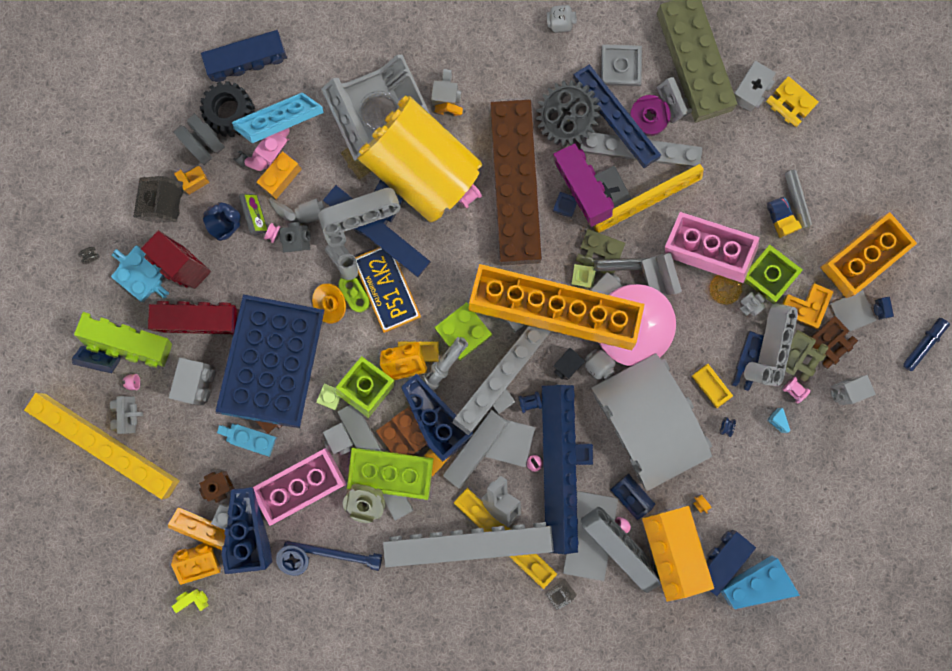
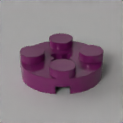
(655, 106)

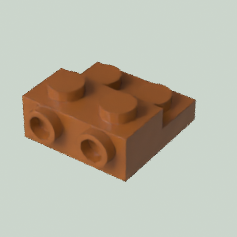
(402, 434)

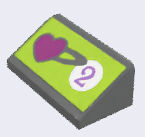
(253, 214)

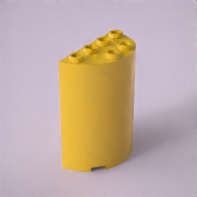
(420, 160)

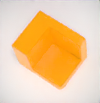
(192, 179)

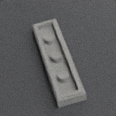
(476, 449)

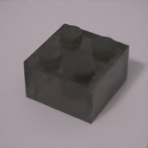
(158, 199)

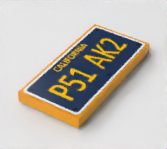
(386, 289)

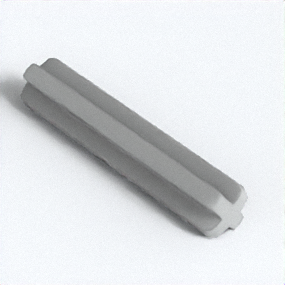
(798, 199)

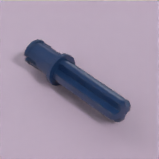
(932, 336)

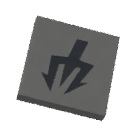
(613, 186)

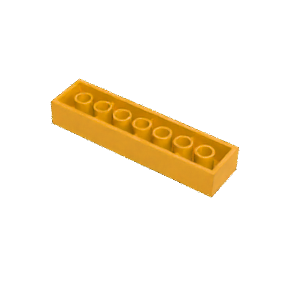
(556, 307)

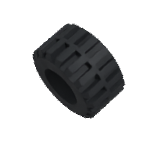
(220, 95)

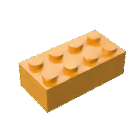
(868, 255)

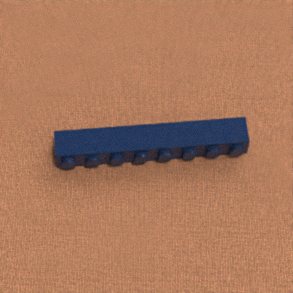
(560, 466)

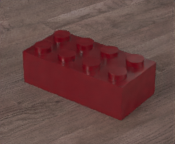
(175, 260)
(193, 318)

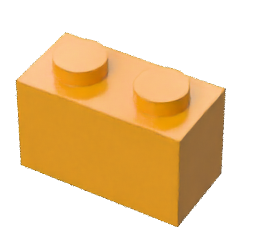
(279, 175)

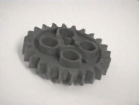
(554, 103)

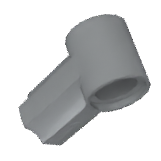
(344, 261)

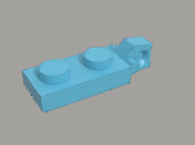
(248, 438)

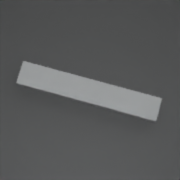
(364, 438)

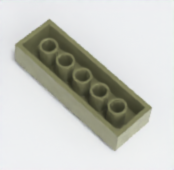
(696, 58)

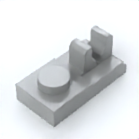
(671, 95)

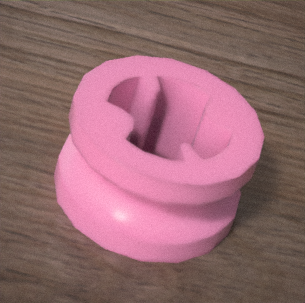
(272, 232)

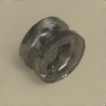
(88, 255)

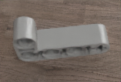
(356, 213)
(775, 347)

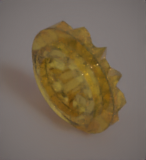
(722, 296)

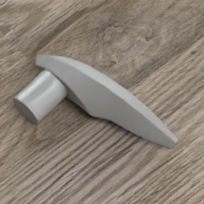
(285, 212)

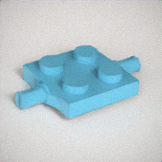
(138, 274)

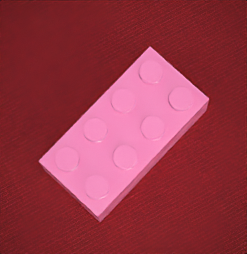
(712, 247)
(298, 486)

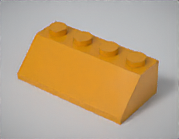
(678, 553)

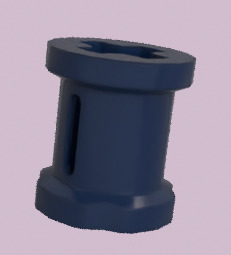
(530, 402)

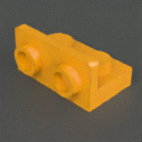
(403, 361)
(195, 563)

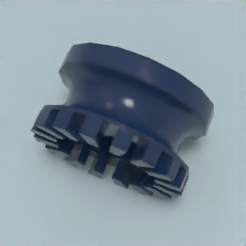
(727, 426)

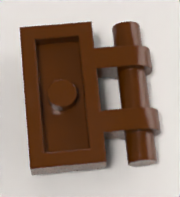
(831, 333)

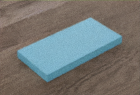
(277, 117)

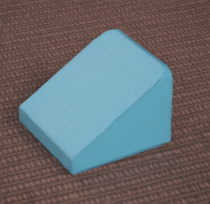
(779, 420)

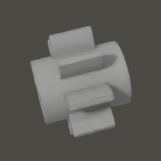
(752, 303)

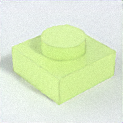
(583, 275)
(328, 397)

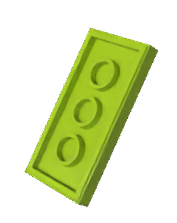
(391, 472)

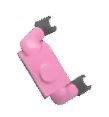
(265, 152)

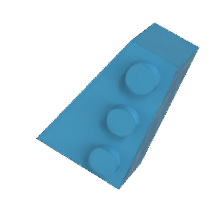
(759, 585)

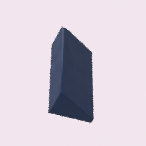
(633, 497)

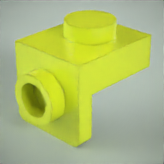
(185, 599)

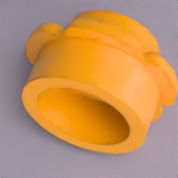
(702, 504)

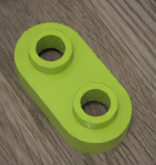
(354, 294)

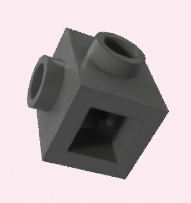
(295, 237)

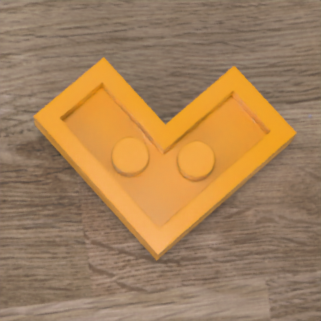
(813, 309)

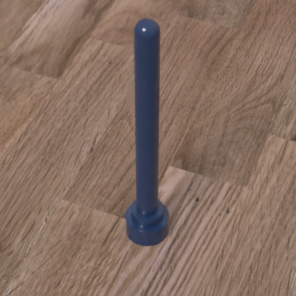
(373, 561)

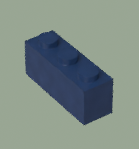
(728, 559)

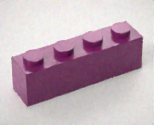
(583, 185)

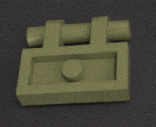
(600, 245)
(800, 347)

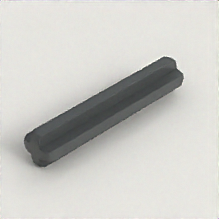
(618, 264)

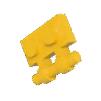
(796, 98)

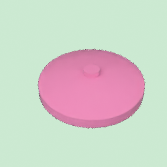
(656, 325)

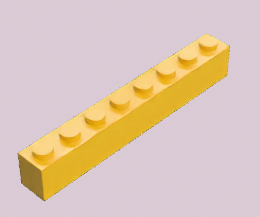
(102, 445)

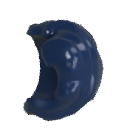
(221, 220)

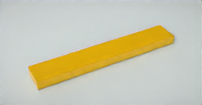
(652, 197)
(530, 563)

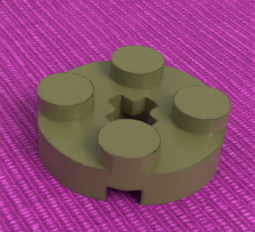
(369, 495)

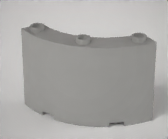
(653, 421)

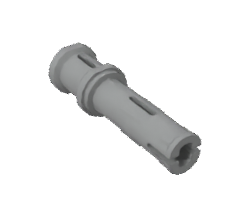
(440, 369)

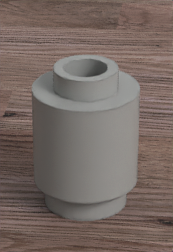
(309, 211)

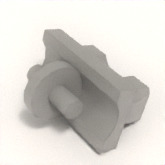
(126, 415)

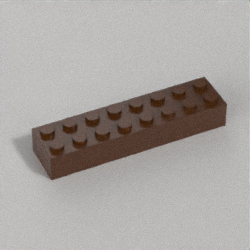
(515, 182)

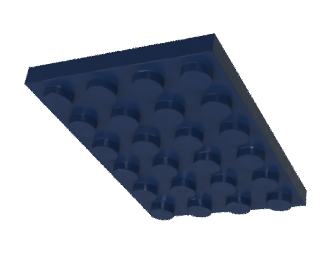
(270, 361)

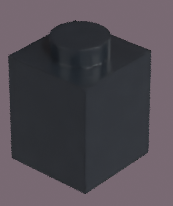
(568, 364)

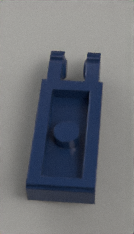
(749, 353)

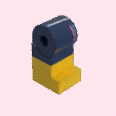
(782, 217)

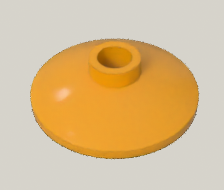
(331, 301)

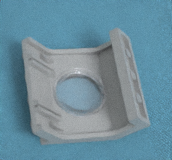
(360, 101)

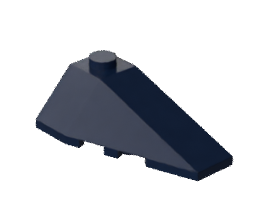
(434, 419)
(246, 538)

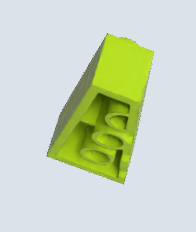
(122, 341)

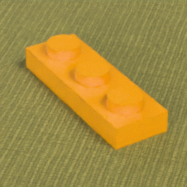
(197, 528)

